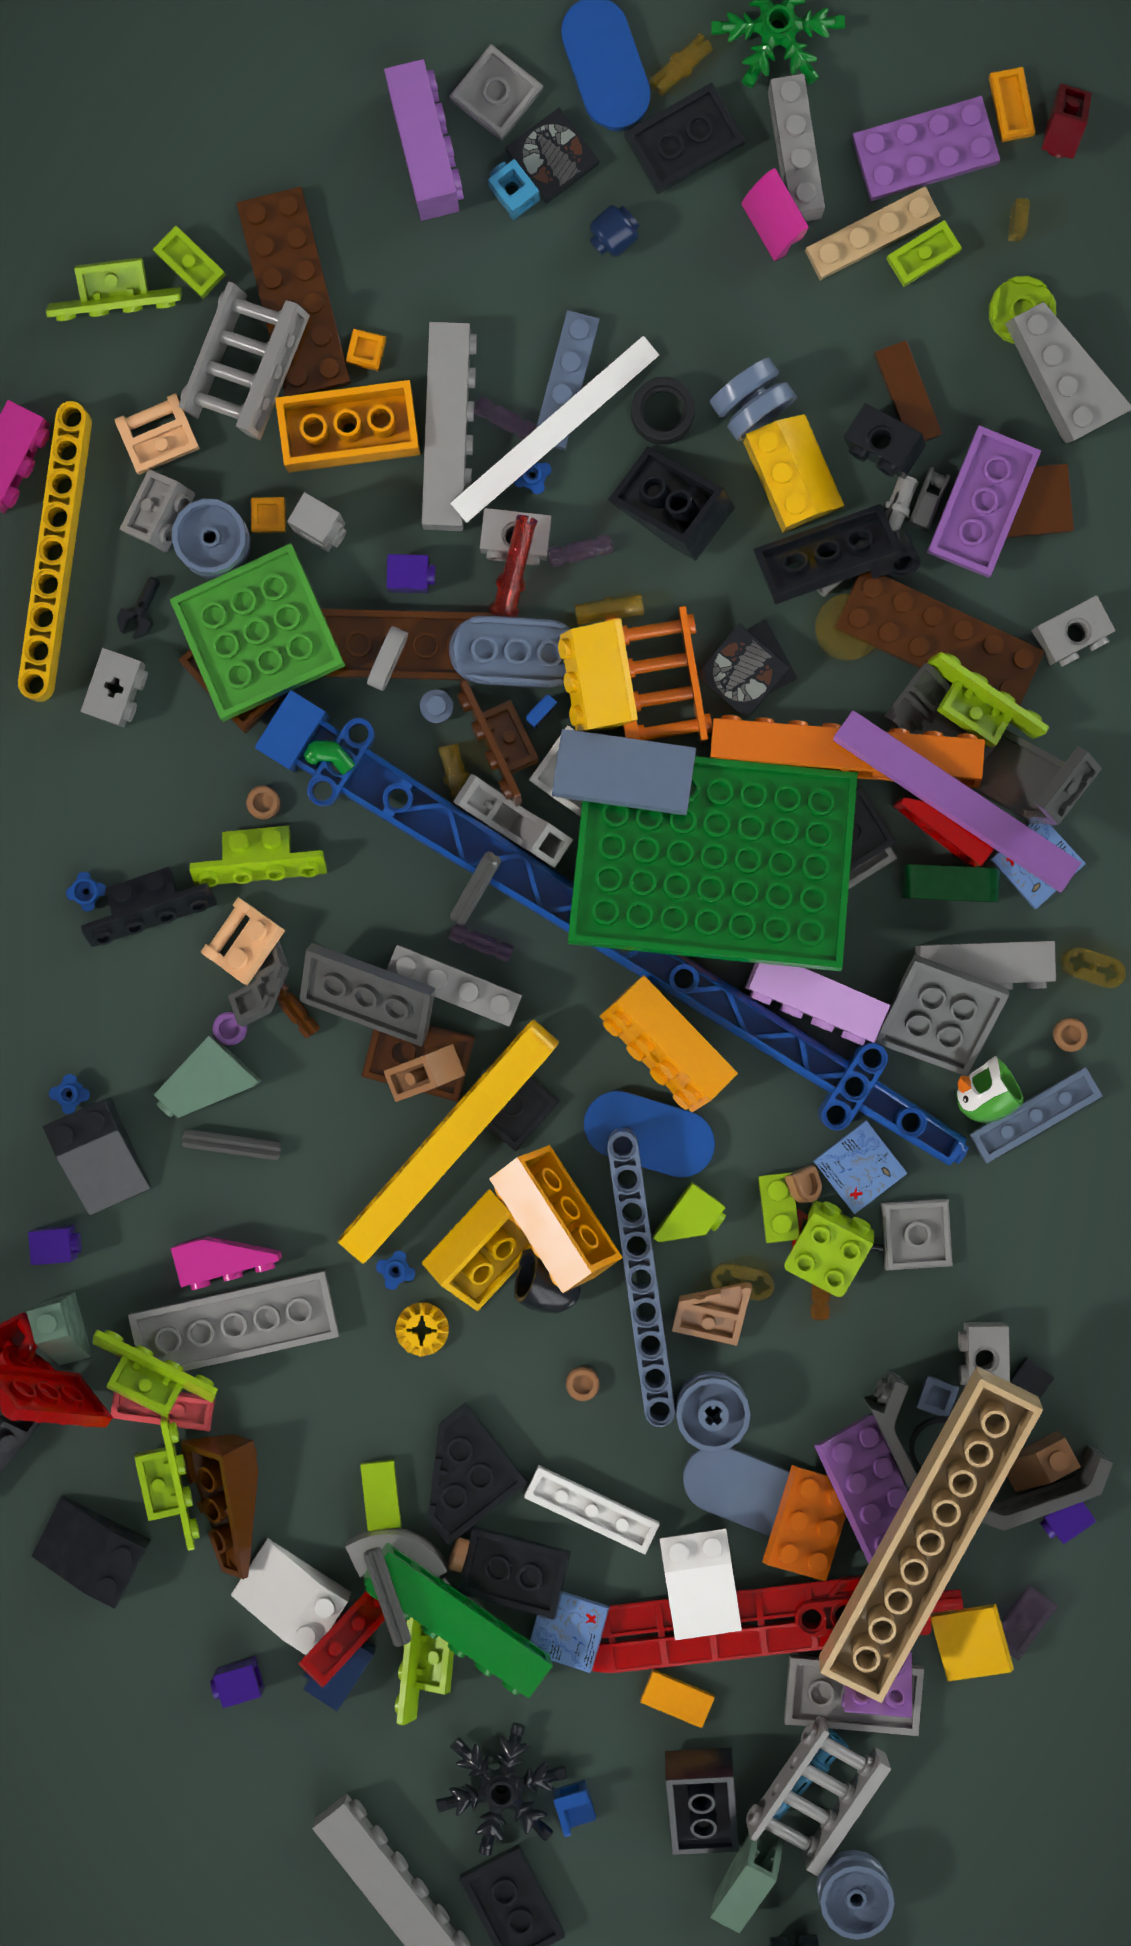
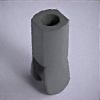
(928, 503)

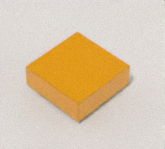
(366, 350)
(268, 515)

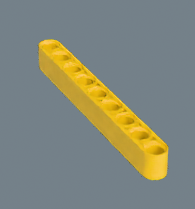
(49, 536)
(448, 1141)

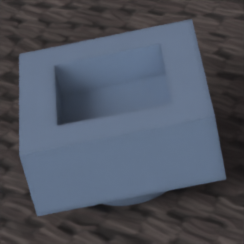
(937, 1396)

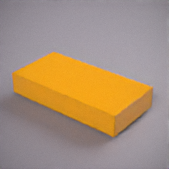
(1012, 104)
(677, 1698)

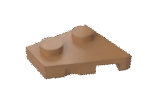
(713, 1313)

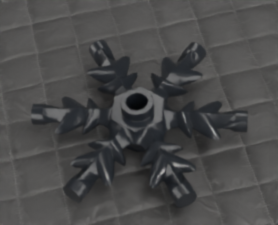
(498, 1799)

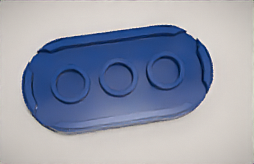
(605, 64)
(667, 1136)

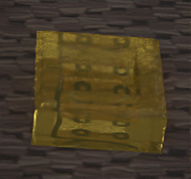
(1019, 219)

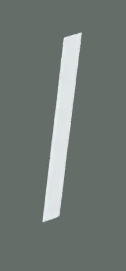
(554, 429)

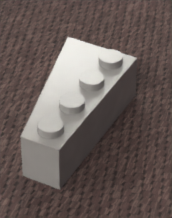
(1065, 375)

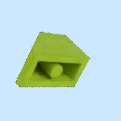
(691, 1215)

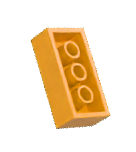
(315, 423)
(667, 1045)
(555, 1218)

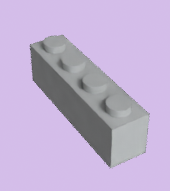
(796, 144)
(999, 962)
(457, 985)

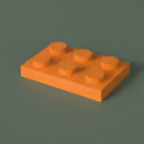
(806, 1525)

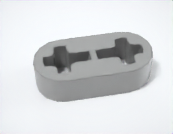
(387, 658)

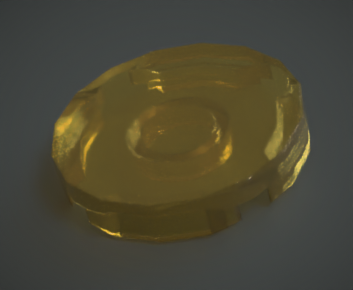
(833, 641)

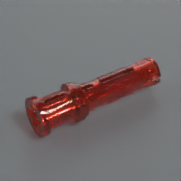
(511, 581)

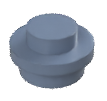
(436, 706)

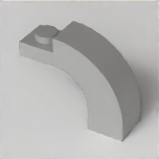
(513, 822)
(406, 1541)

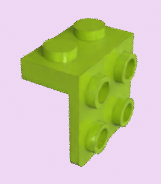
(830, 1248)

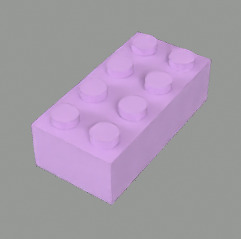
(818, 997)

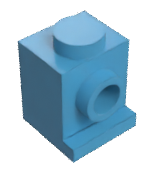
(513, 175)

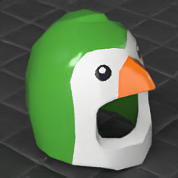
(989, 1092)

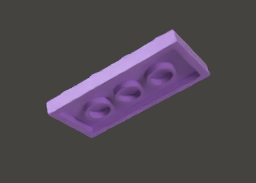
(925, 148)
(984, 501)
(863, 1480)

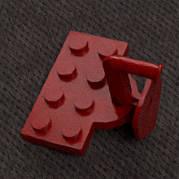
(36, 1390)

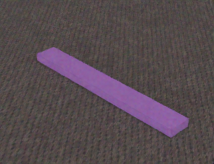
(956, 801)

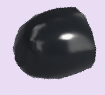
(537, 1289)

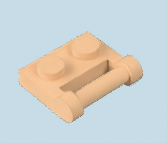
(159, 444)
(250, 946)

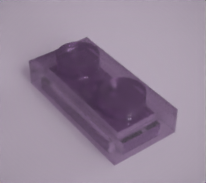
(1026, 1620)

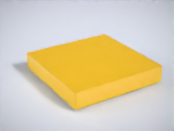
(971, 1642)

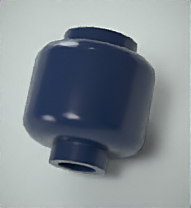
(614, 231)

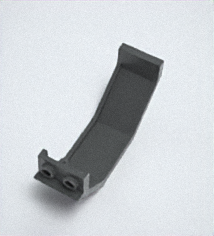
(1014, 771)
(1011, 1511)

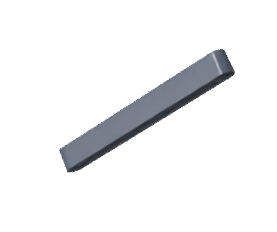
(640, 1293)

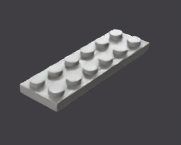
(239, 1322)

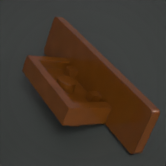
(505, 737)

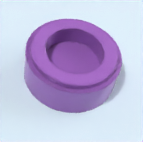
(227, 1030)

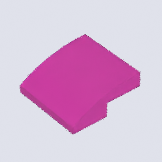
(774, 214)

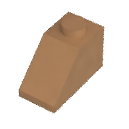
(424, 1073)
(1043, 1463)

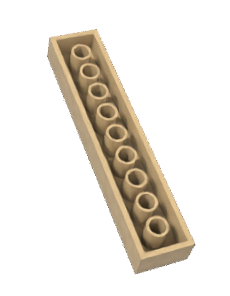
(929, 1534)

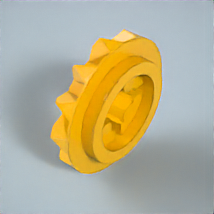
(433, 1318)

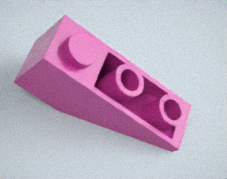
(20, 438)
(215, 1257)

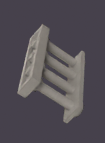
(275, 362)
(834, 1822)

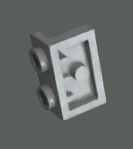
(156, 510)

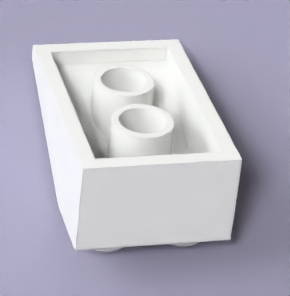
(700, 1584)
(290, 1596)

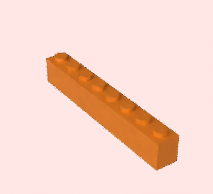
(814, 748)

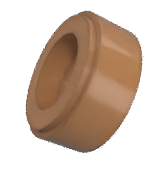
(263, 802)
(1069, 1034)
(582, 1383)
(458, 1555)

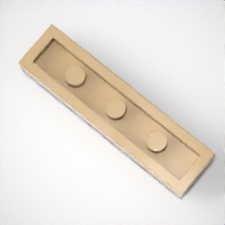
(872, 233)

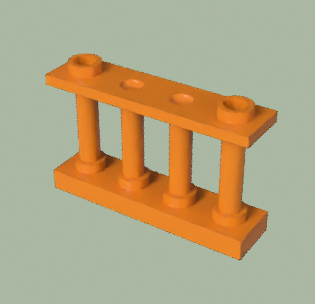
(703, 722)

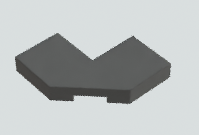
(260, 996)

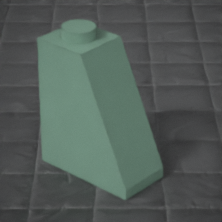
(204, 1079)
(60, 1329)
(747, 1880)

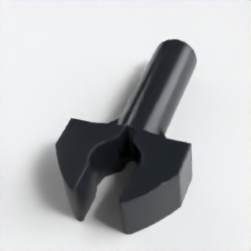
(140, 610)

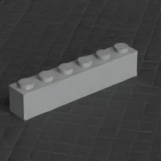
(447, 422)
(384, 1876)

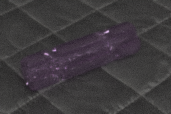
(504, 418)
(580, 550)
(481, 942)

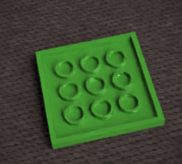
(257, 632)

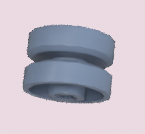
(753, 399)
(202, 521)
(718, 1430)
(855, 1894)

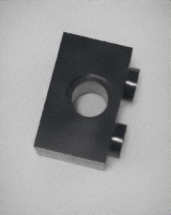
(873, 426)

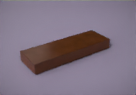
(907, 389)

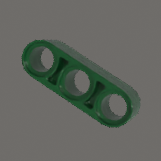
(950, 883)

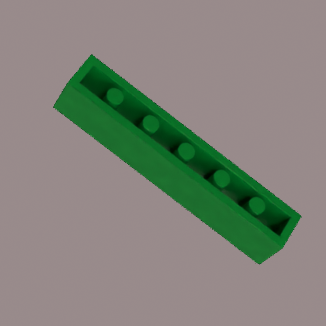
(464, 1625)

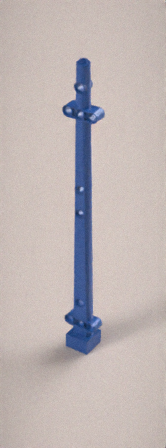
(549, 894)

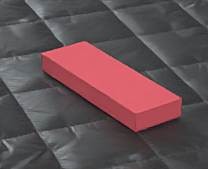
(188, 1411)

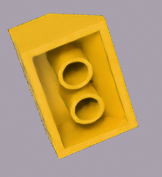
(792, 472)
(597, 676)
(478, 1252)

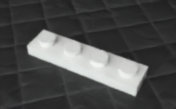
(591, 1509)

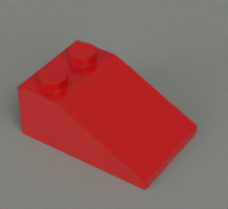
(945, 831)

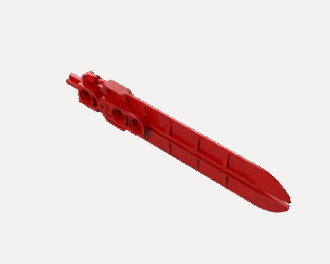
(752, 1641)

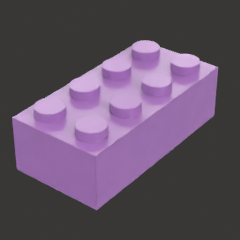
(421, 133)

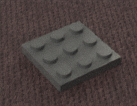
(941, 1015)

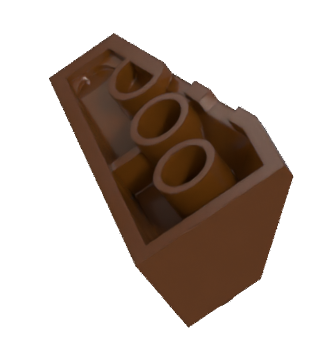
(227, 1483)

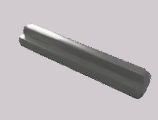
(475, 888)
(231, 1144)
(387, 1596)

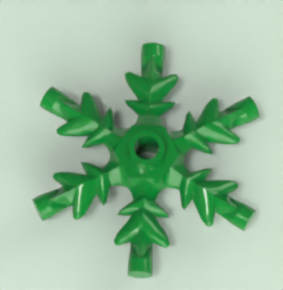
(783, 15)

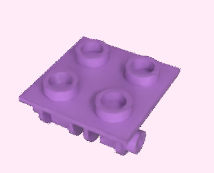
(896, 1702)

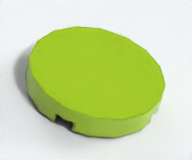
(1015, 298)

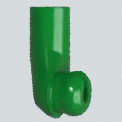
(329, 751)

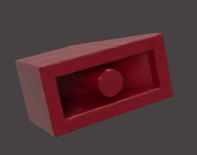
(1066, 121)

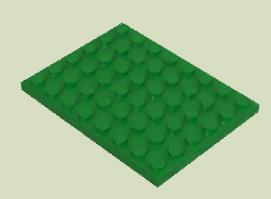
(739, 878)

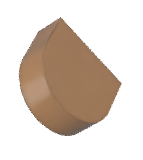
(804, 1184)

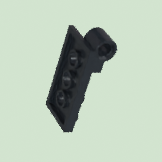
(882, 554)

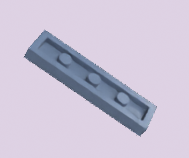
(569, 365)
(1036, 1114)

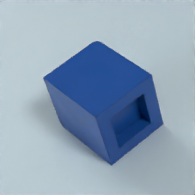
(573, 1806)

